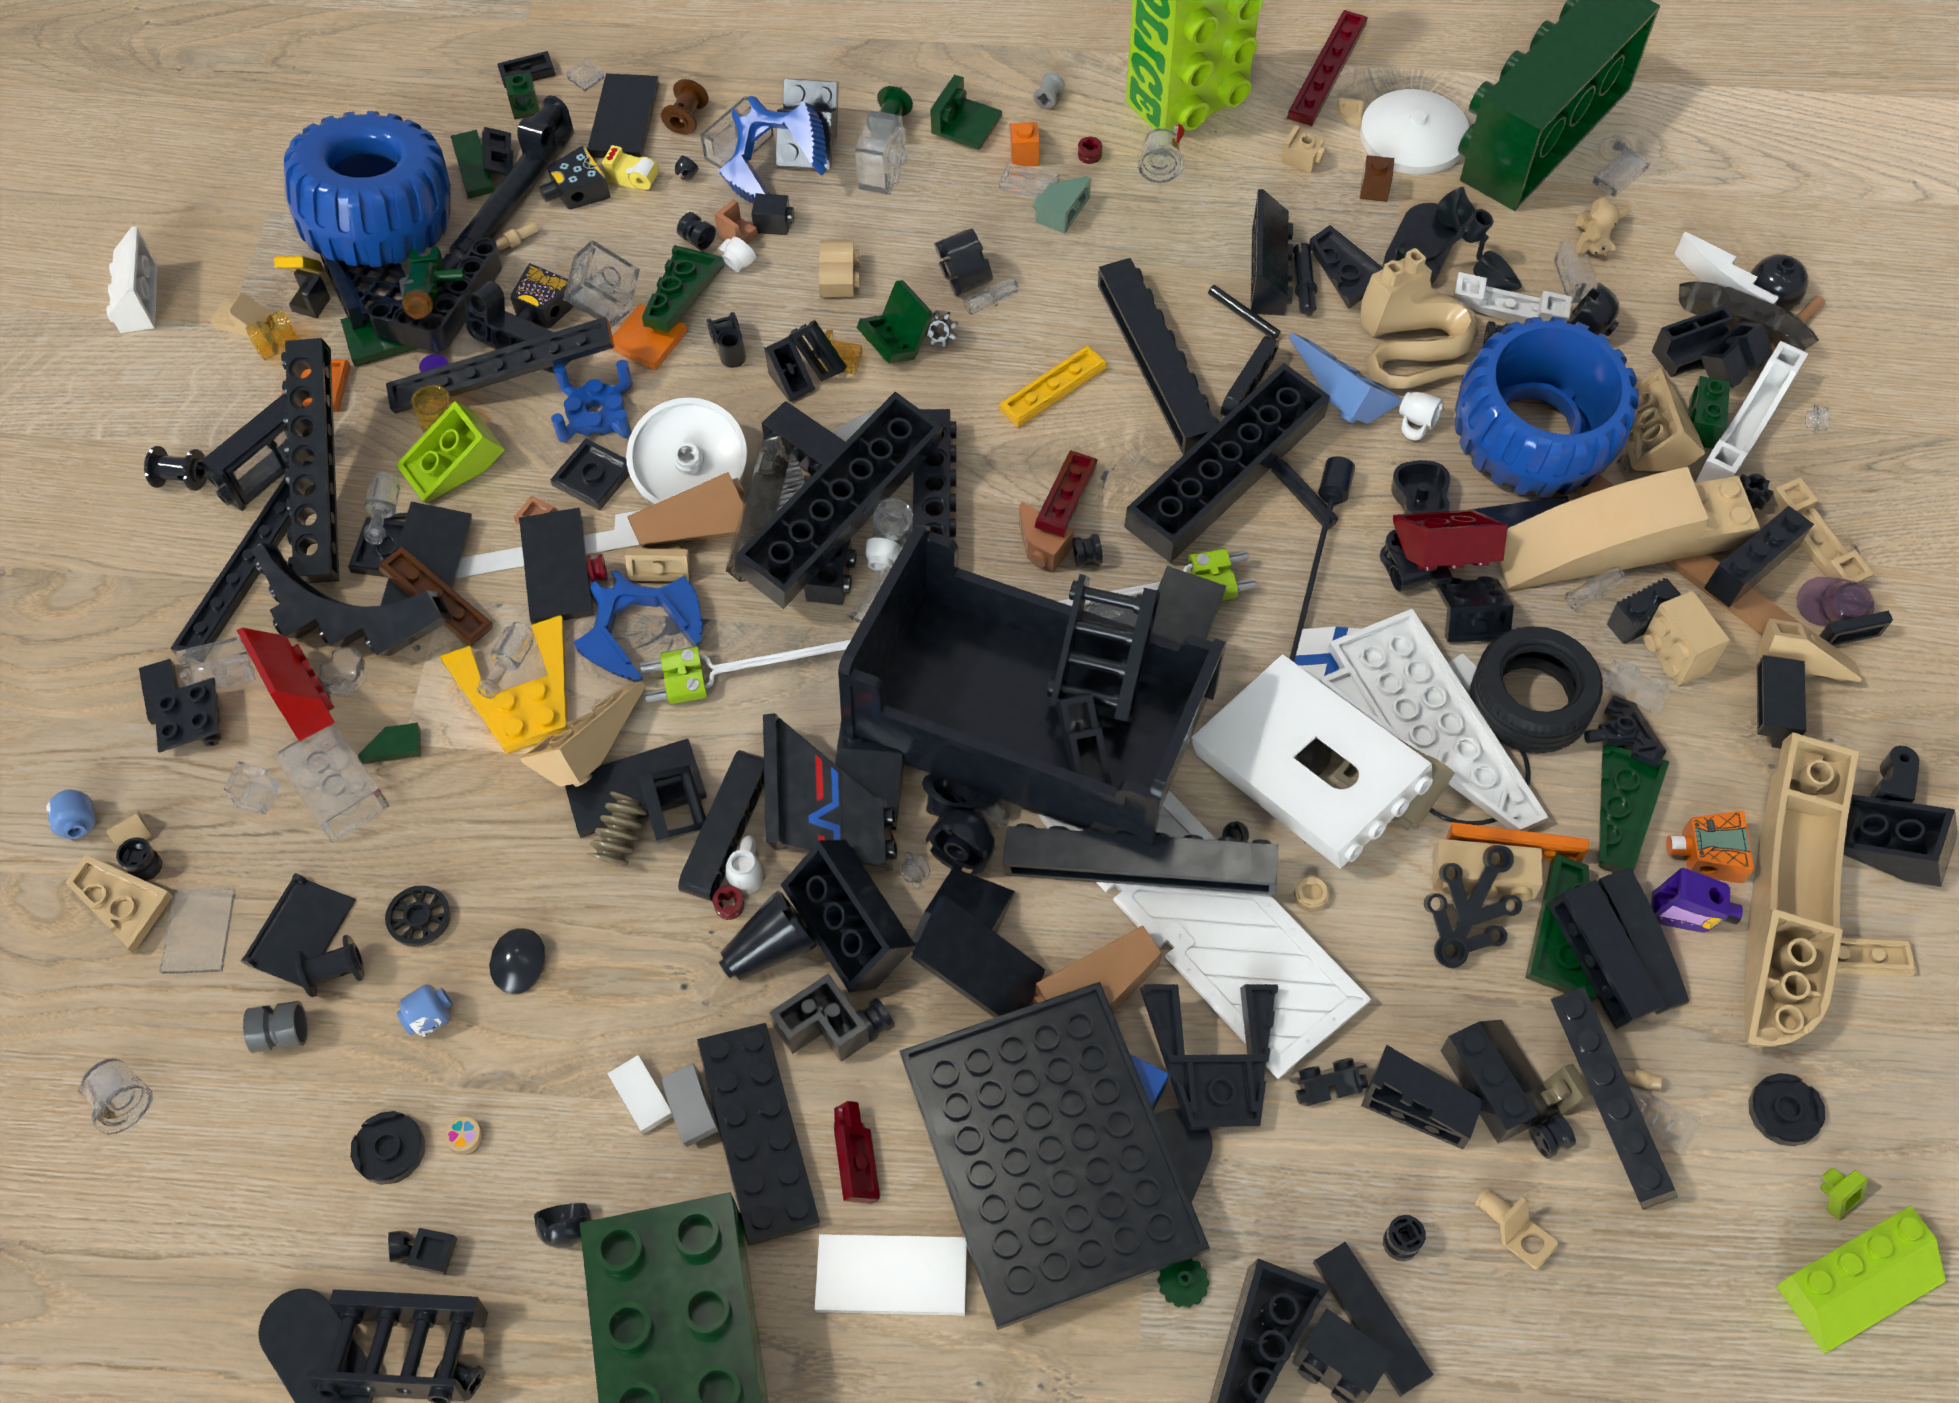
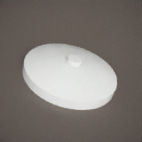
(1415, 130)
(683, 447)

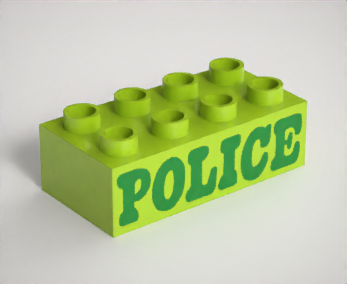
(1189, 58)

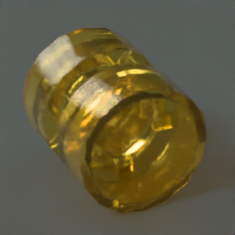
(272, 334)
(429, 404)

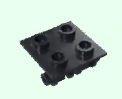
(187, 716)

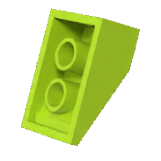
(450, 453)

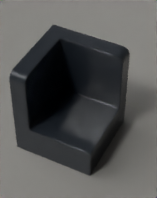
(311, 296)

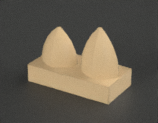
(657, 564)

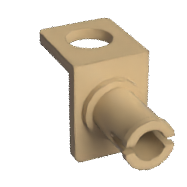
(1516, 1226)

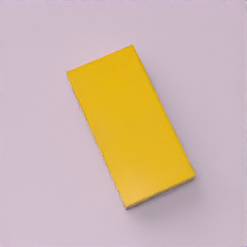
(291, 263)

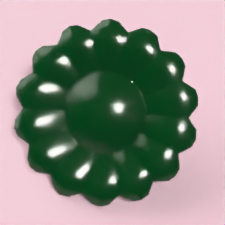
(1183, 1283)

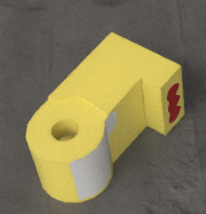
(629, 170)

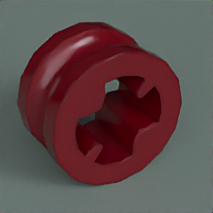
(1092, 143)
(597, 568)
(729, 912)

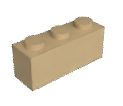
(1521, 880)

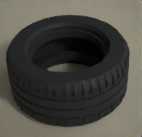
(1553, 654)

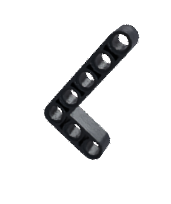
(449, 309)

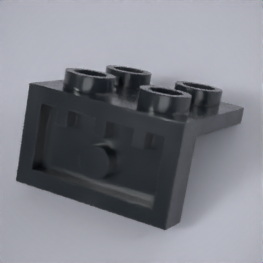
(1476, 609)

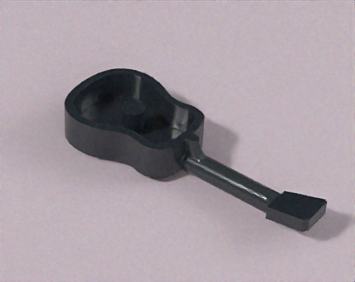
(1423, 488)

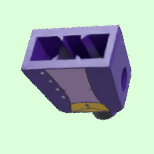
(1694, 902)

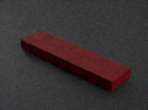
(1066, 493)

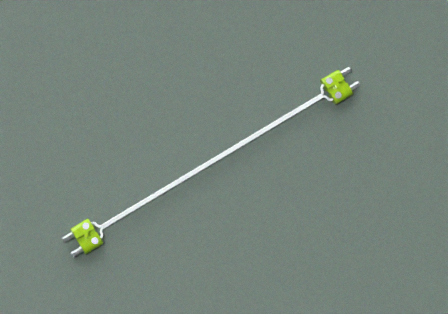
(684, 668)

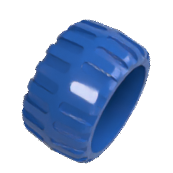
(367, 188)
(1565, 369)

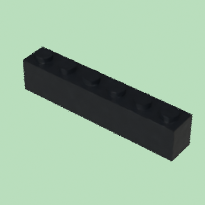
(1614, 1099)

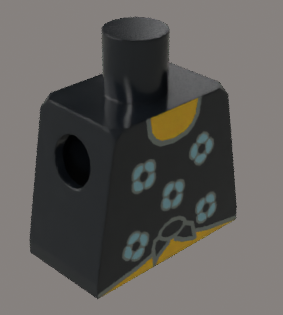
(575, 180)

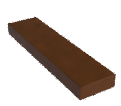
(415, 578)

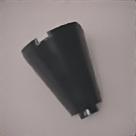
(767, 939)

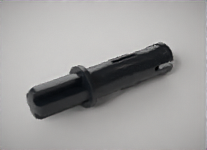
(1305, 287)

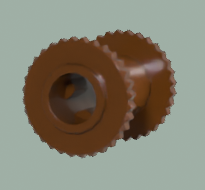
(689, 97)

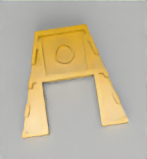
(526, 711)

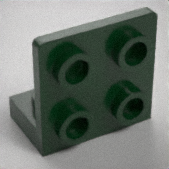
(961, 118)

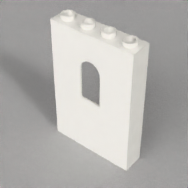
(1273, 721)

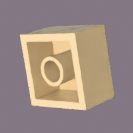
(1685, 638)

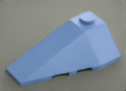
(1348, 390)

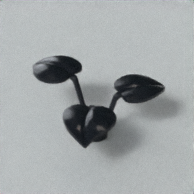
(1472, 224)

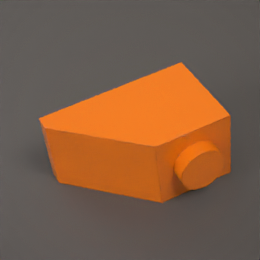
(1024, 143)

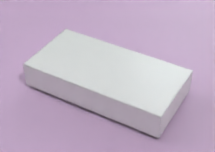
(640, 1094)

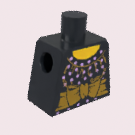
(540, 296)

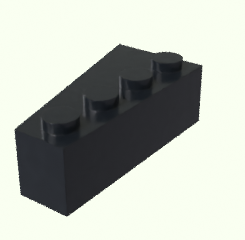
(1264, 1331)

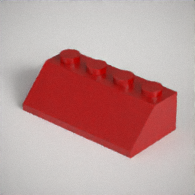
(289, 681)

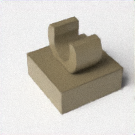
(1566, 1089)

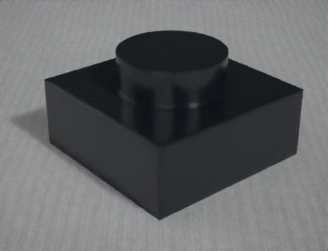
(432, 1251)

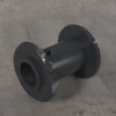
(160, 466)
(329, 966)

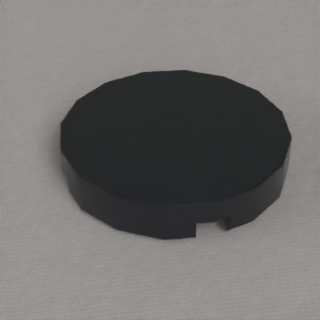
(1786, 1109)
(387, 1148)

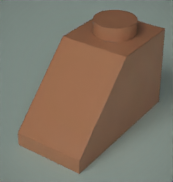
(1042, 547)

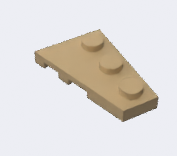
(119, 899)

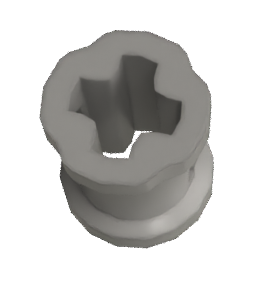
(1051, 86)

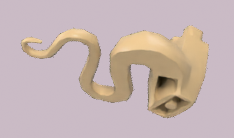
(1403, 300)

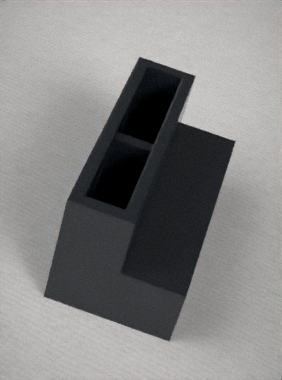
(1683, 342)
(1780, 698)

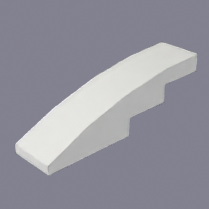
(1717, 266)

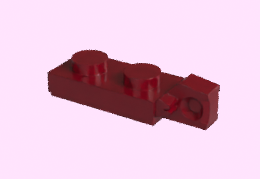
(855, 1155)

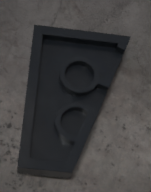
(1344, 264)

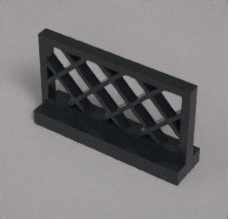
(349, 294)

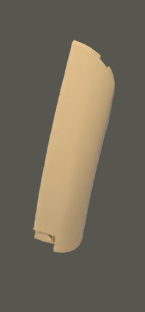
(1798, 892)

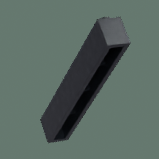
(1156, 353)
(1125, 860)

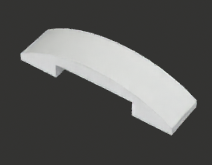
(1508, 304)

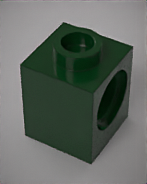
(522, 95)

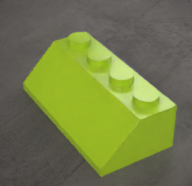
(1865, 1279)

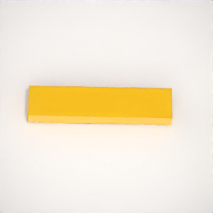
(1052, 386)

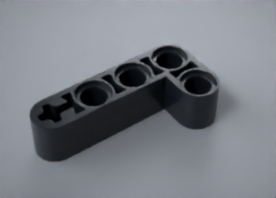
(493, 325)

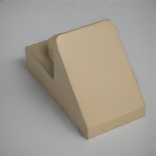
(238, 314)

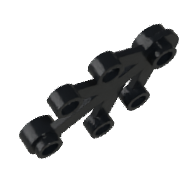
(1470, 910)

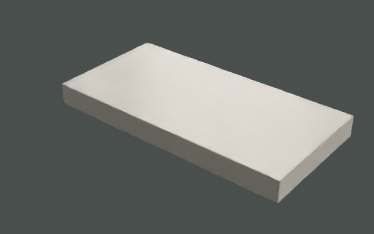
(891, 1275)

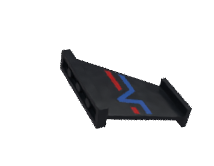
(818, 801)

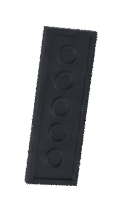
(757, 1134)

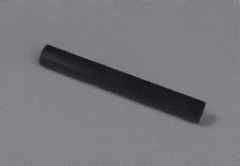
(1244, 312)

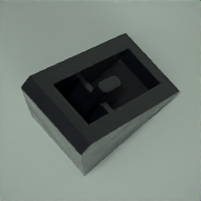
(788, 369)

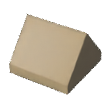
(127, 828)

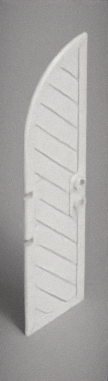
(1236, 941)

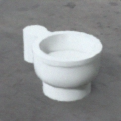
(736, 254)
(881, 553)

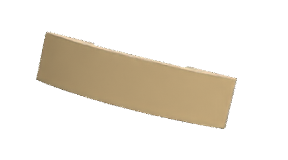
(1821, 542)

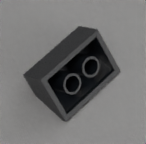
(1499, 1073)

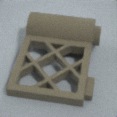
(1421, 804)

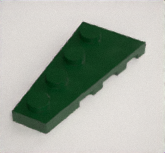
(682, 283)
(1626, 806)
(1551, 956)

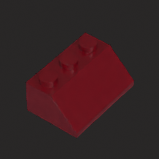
(1451, 538)

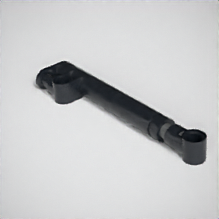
(540, 142)

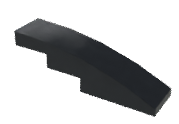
(1645, 935)

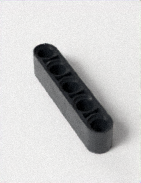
(723, 826)

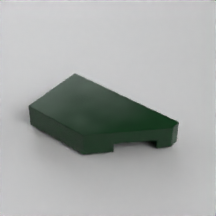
(393, 744)

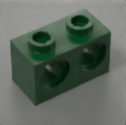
(1709, 409)

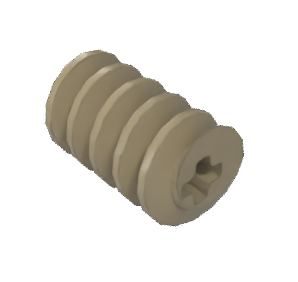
(618, 829)

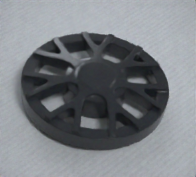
(417, 916)

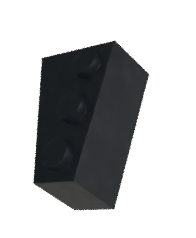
(1422, 1099)

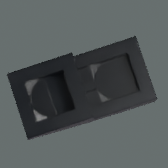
(496, 151)

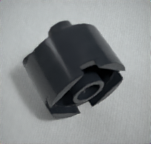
(963, 261)

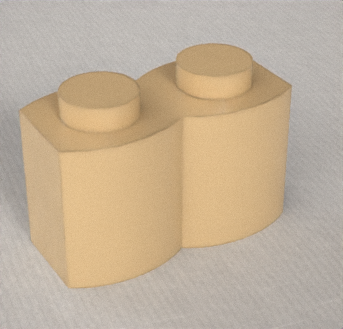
(837, 268)

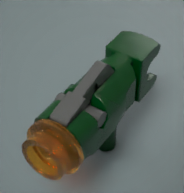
(420, 287)

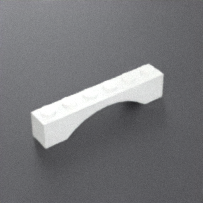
(1754, 413)

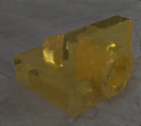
(849, 353)

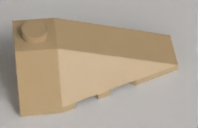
(1662, 429)
(582, 748)

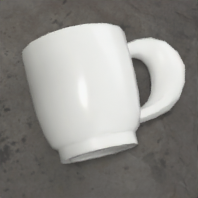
(1420, 410)
(744, 868)

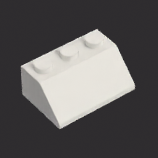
(133, 284)

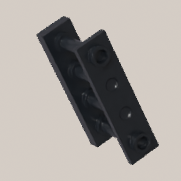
(1136, 638)
(388, 1311)

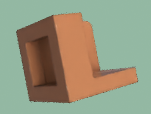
(732, 225)

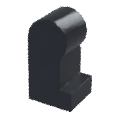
(1899, 775)

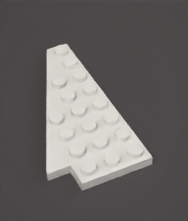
(1411, 691)

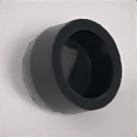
(686, 167)
(1228, 831)
(398, 1245)

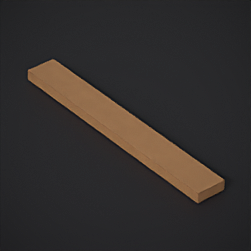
(1751, 608)

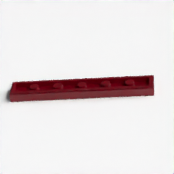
(1327, 68)

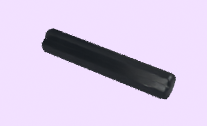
(1302, 492)

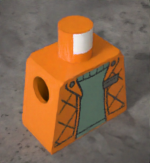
(1715, 846)

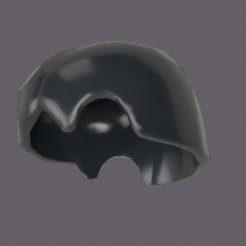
(560, 1224)

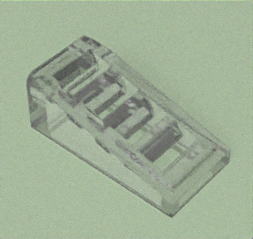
(1677, 1115)

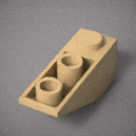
(1798, 642)

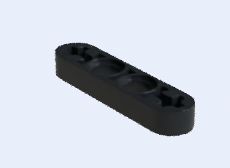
(1251, 374)

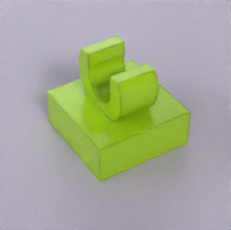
(1843, 1191)

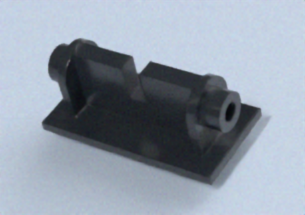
(1315, 1083)

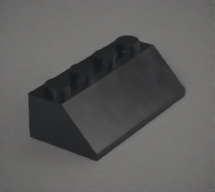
(1270, 257)

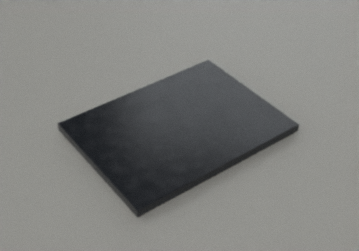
(1052, 1155)

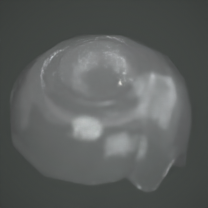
(344, 672)

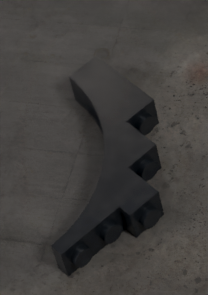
(305, 609)

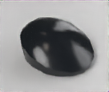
(517, 961)

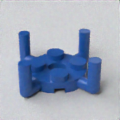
(594, 393)

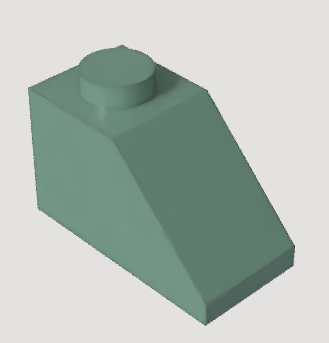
(1062, 203)

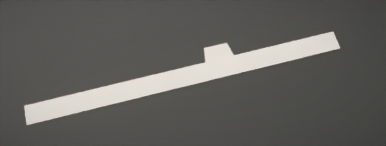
(620, 537)

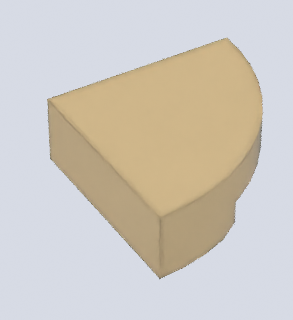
(1350, 110)

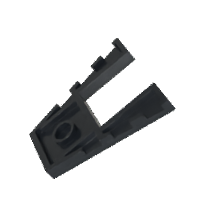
(1215, 1088)

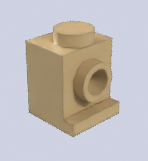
(1303, 150)

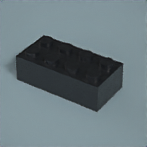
(847, 915)

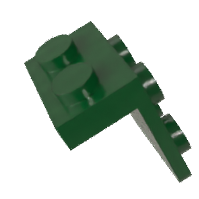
(900, 328)

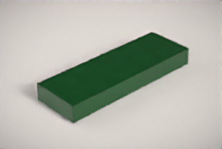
(469, 158)

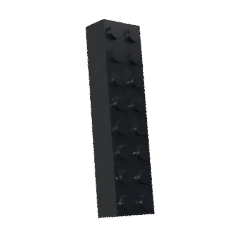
(1226, 462)
(837, 500)

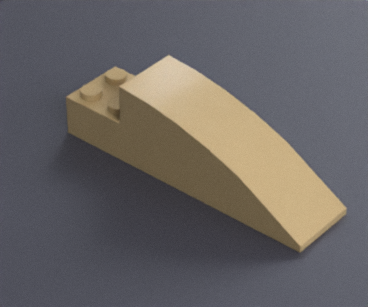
(1629, 528)

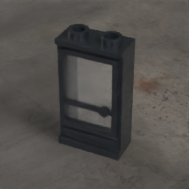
(251, 457)

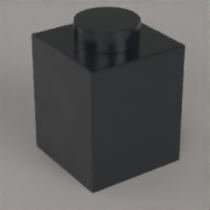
(772, 214)

